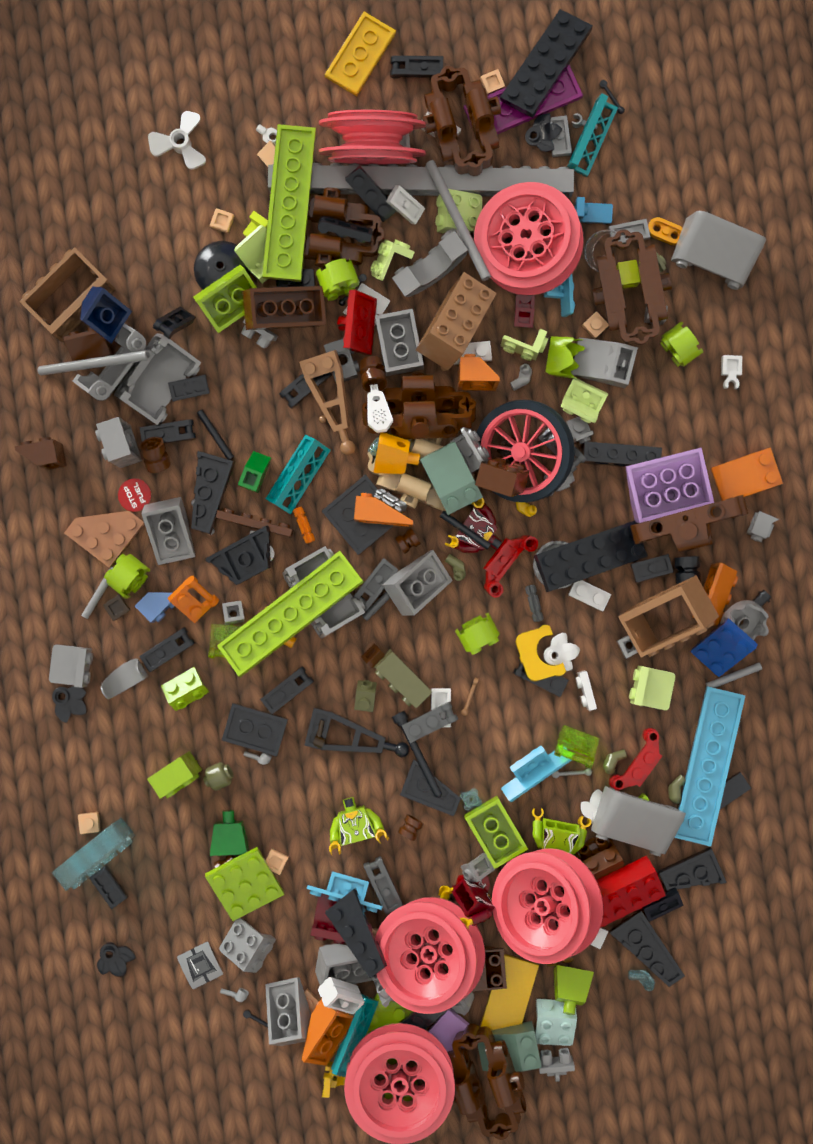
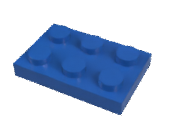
(724, 647)

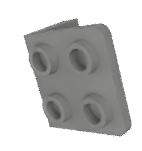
(471, 449)
(70, 665)
(246, 946)

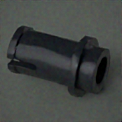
(762, 598)

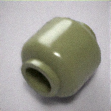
(218, 776)

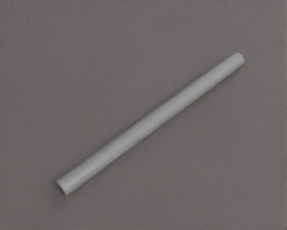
(458, 220)
(94, 362)

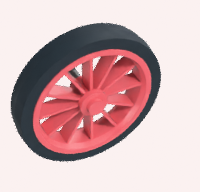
(524, 451)

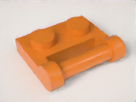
(190, 605)

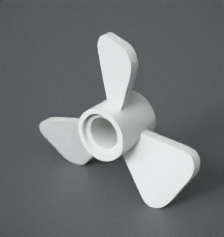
(162, 143)

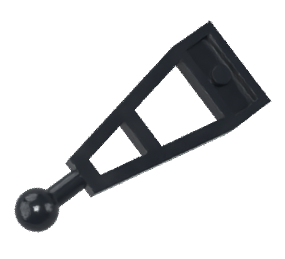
(401, 749)

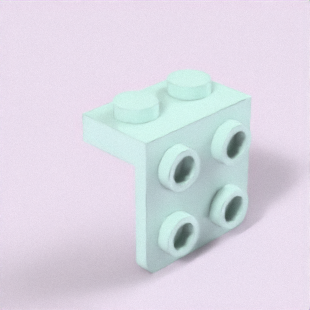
(553, 1025)

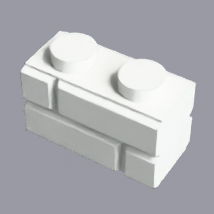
(341, 995)

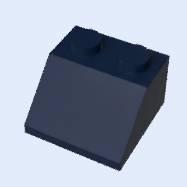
(104, 313)

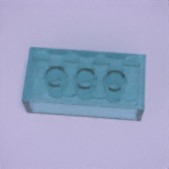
(97, 851)

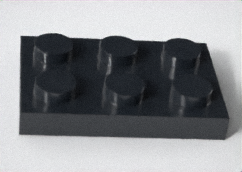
(254, 729)

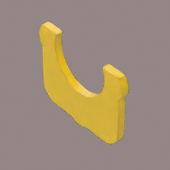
(527, 649)

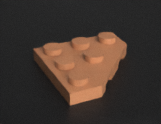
(105, 534)

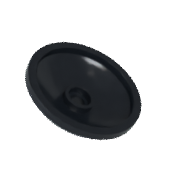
(208, 259)

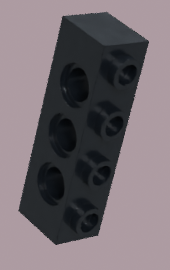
(618, 454)

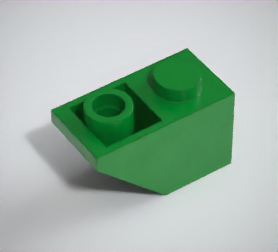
(254, 472)

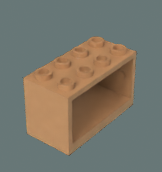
(45, 286)
(456, 321)
(642, 634)

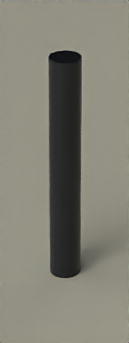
(215, 435)
(465, 530)

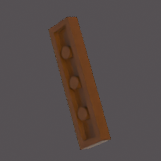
(246, 520)

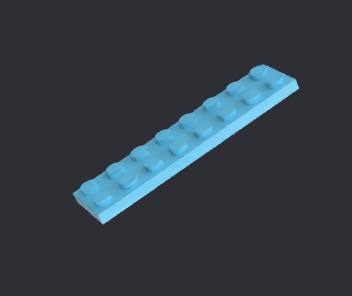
(709, 764)

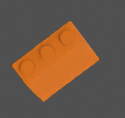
(476, 375)
(718, 587)

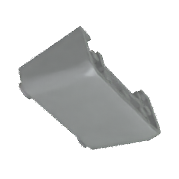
(718, 247)
(147, 381)
(104, 385)
(339, 614)
(637, 821)

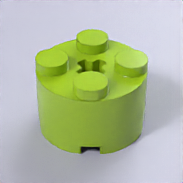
(337, 278)
(681, 344)
(127, 575)
(478, 633)

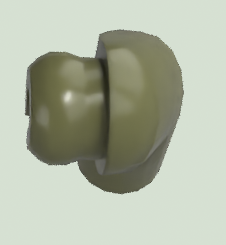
(458, 567)
(611, 760)
(674, 789)

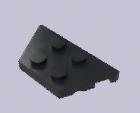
(245, 557)

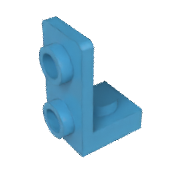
(593, 211)

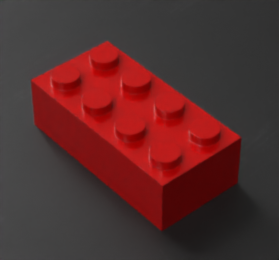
(629, 889)

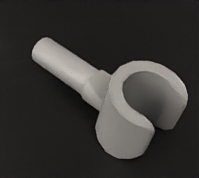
(581, 122)
(263, 759)
(240, 996)

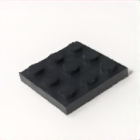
(342, 512)

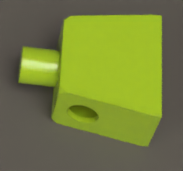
(571, 987)

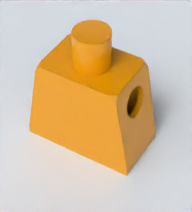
(393, 455)

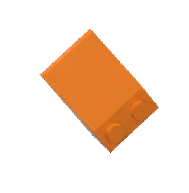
(747, 475)
(373, 511)
(325, 1034)

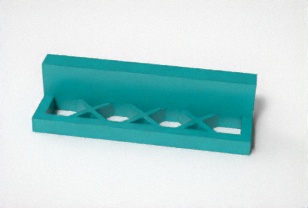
(588, 135)
(295, 471)
(357, 1031)

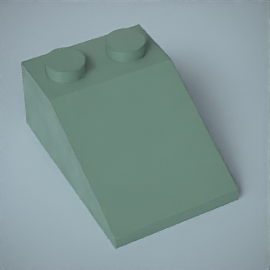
(451, 477)
(520, 1044)

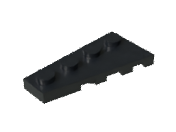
(211, 483)
(357, 933)
(642, 941)

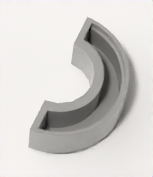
(432, 268)

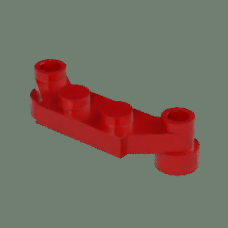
(503, 559)
(642, 764)

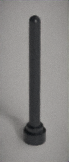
(400, 719)

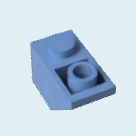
(154, 605)

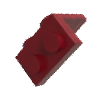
(322, 926)

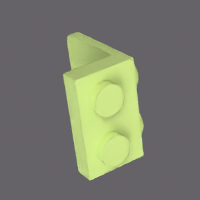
(468, 205)
(386, 251)
(252, 252)
(527, 352)
(583, 400)
(652, 688)

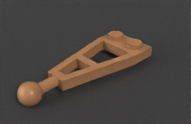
(321, 365)

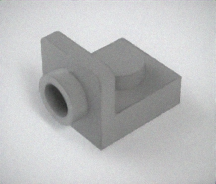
(580, 430)
(477, 868)

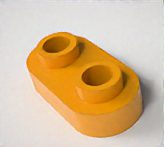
(666, 229)

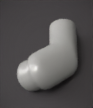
(524, 377)

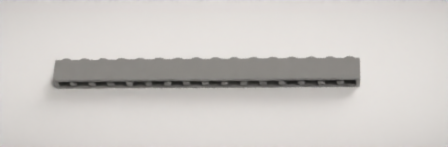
(419, 181)

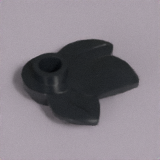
(545, 131)
(71, 704)
(117, 961)

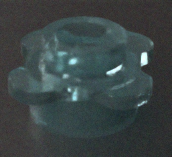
(470, 794)

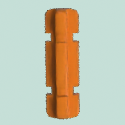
(304, 525)

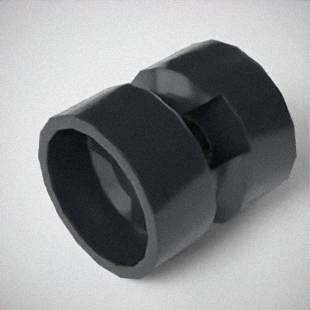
(687, 568)

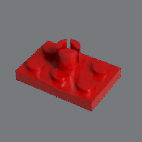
(359, 322)

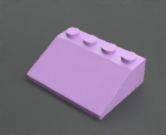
(668, 485)

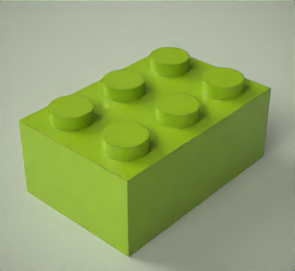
(224, 298)
(175, 775)
(495, 832)

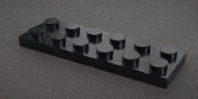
(546, 63)
(588, 557)

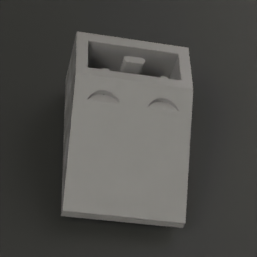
(605, 362)

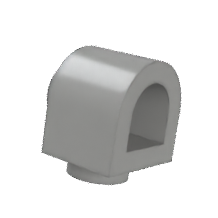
(464, 1005)

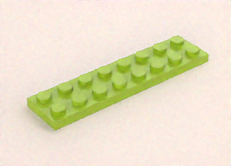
(289, 203)
(290, 613)

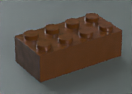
(284, 307)

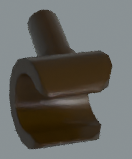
(318, 740)

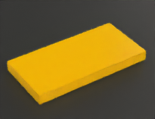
(360, 53)
(509, 1005)

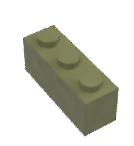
(402, 679)

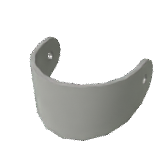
(123, 678)

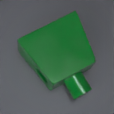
(229, 836)

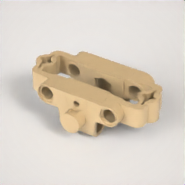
(412, 488)

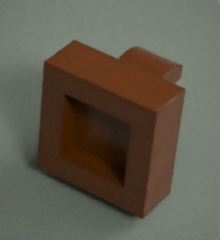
(373, 656)

